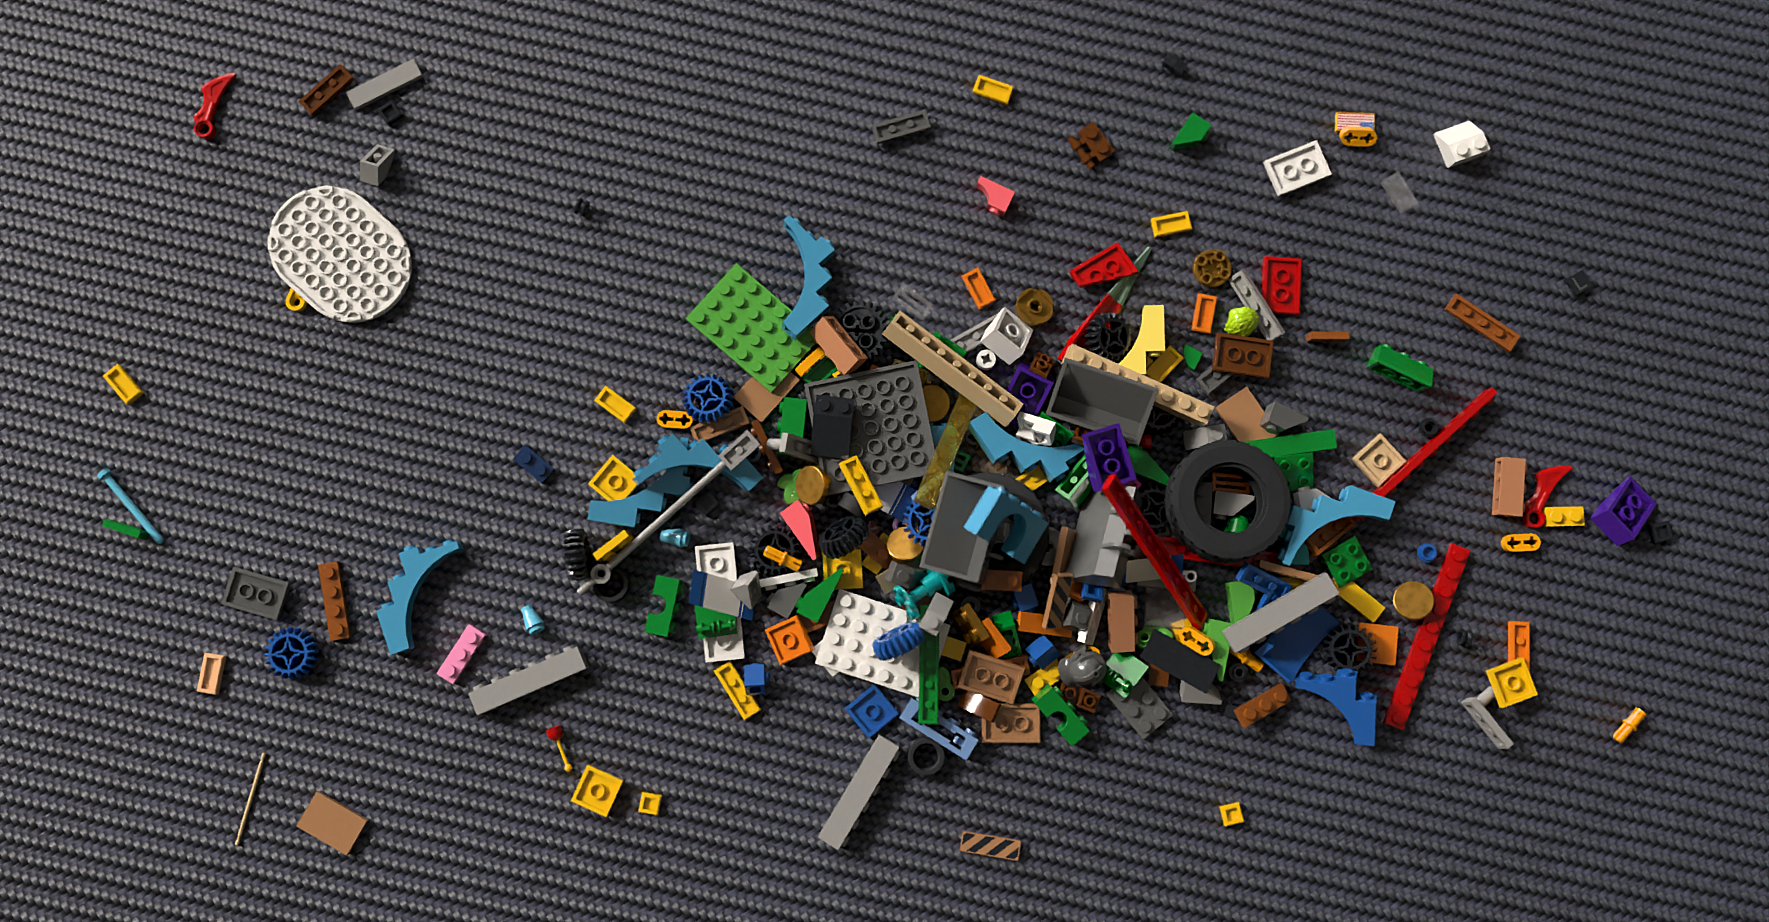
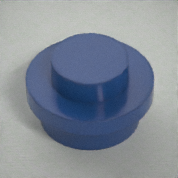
(1426, 552)

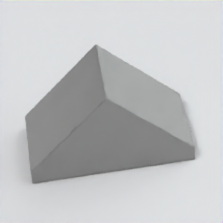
(748, 589)

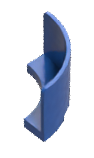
(1292, 646)

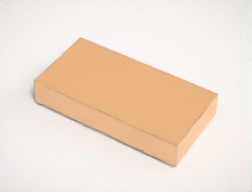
(211, 673)

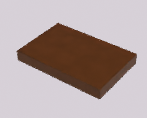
(1242, 355)

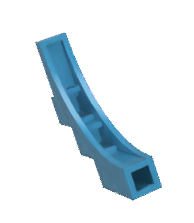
(814, 256)
(999, 444)
(701, 455)
(1353, 503)
(624, 511)
(396, 617)

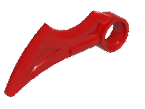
(212, 94)
(1546, 481)

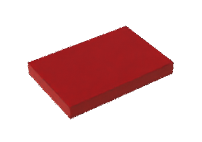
(1282, 284)

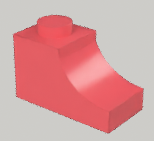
(997, 196)

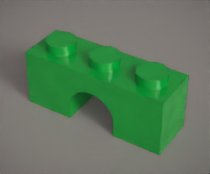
(662, 623)
(1050, 701)

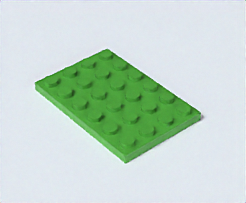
(747, 327)

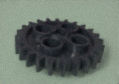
(862, 314)

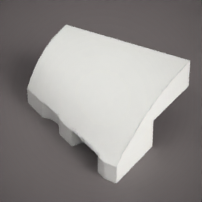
(1035, 429)

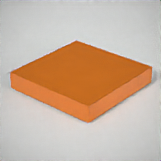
(789, 639)
(996, 643)
(1386, 643)

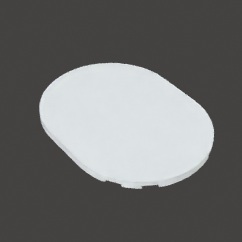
(346, 249)

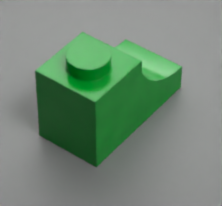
(1005, 624)

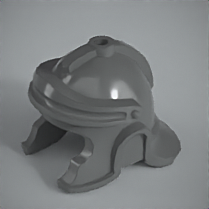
(1082, 667)

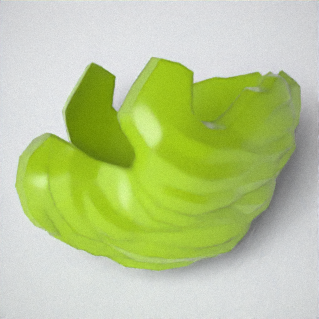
(1242, 321)

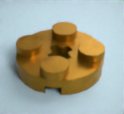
(1032, 317)

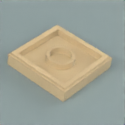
(1378, 460)

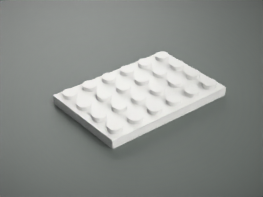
(850, 637)

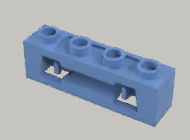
(967, 744)

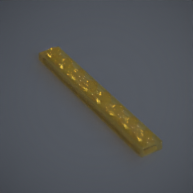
(945, 452)

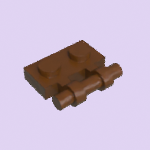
(1095, 142)

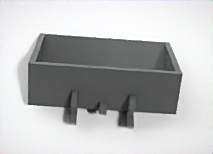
(1101, 399)
(1101, 542)
(949, 545)

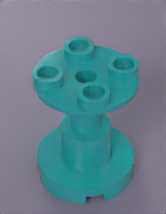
(927, 586)

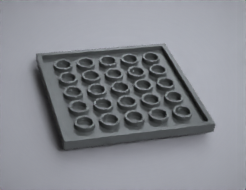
(889, 427)

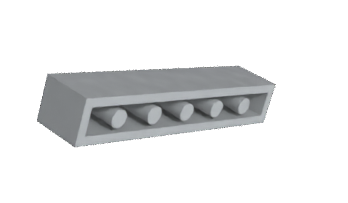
(1280, 612)
(528, 680)
(858, 792)

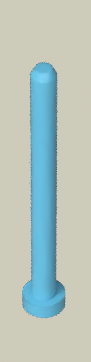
(106, 476)

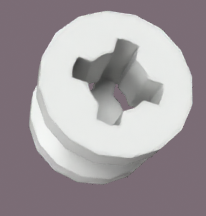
(984, 363)

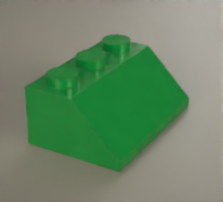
(1400, 368)

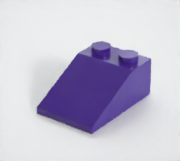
(1029, 389)
(1107, 455)
(1624, 512)

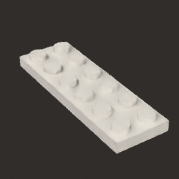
(721, 562)

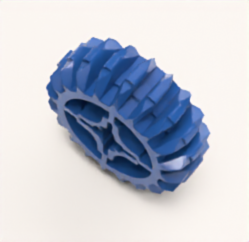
(706, 412)
(923, 528)
(898, 641)
(291, 645)

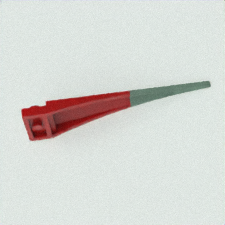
(1111, 303)

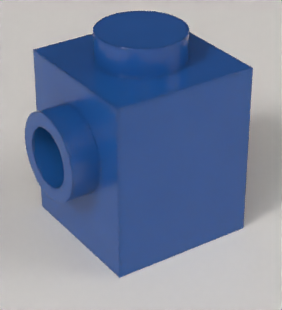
(1025, 599)
(1042, 652)
(756, 679)

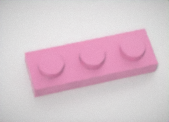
(461, 654)

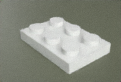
(1297, 168)

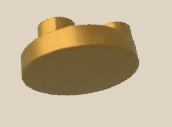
(1212, 268)
(936, 402)
(812, 485)
(902, 548)
(1413, 600)

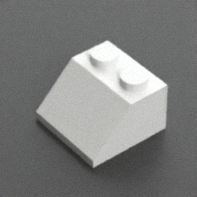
(1461, 143)
(1007, 336)

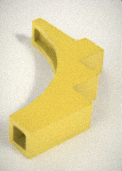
(1149, 341)

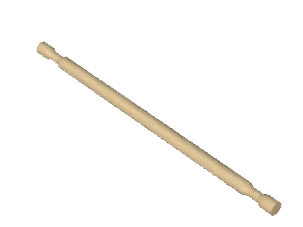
(250, 799)

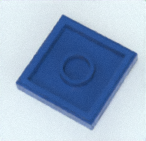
(871, 711)

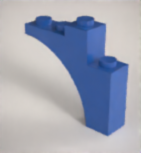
(1341, 690)

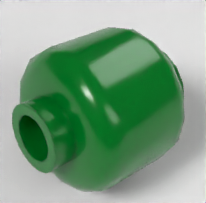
(1236, 524)

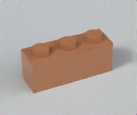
(838, 345)
(1509, 487)
(1121, 621)

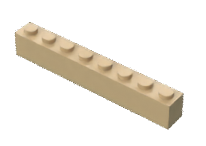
(952, 368)
(1166, 398)

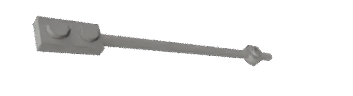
(730, 458)

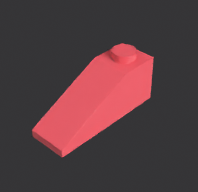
(802, 523)

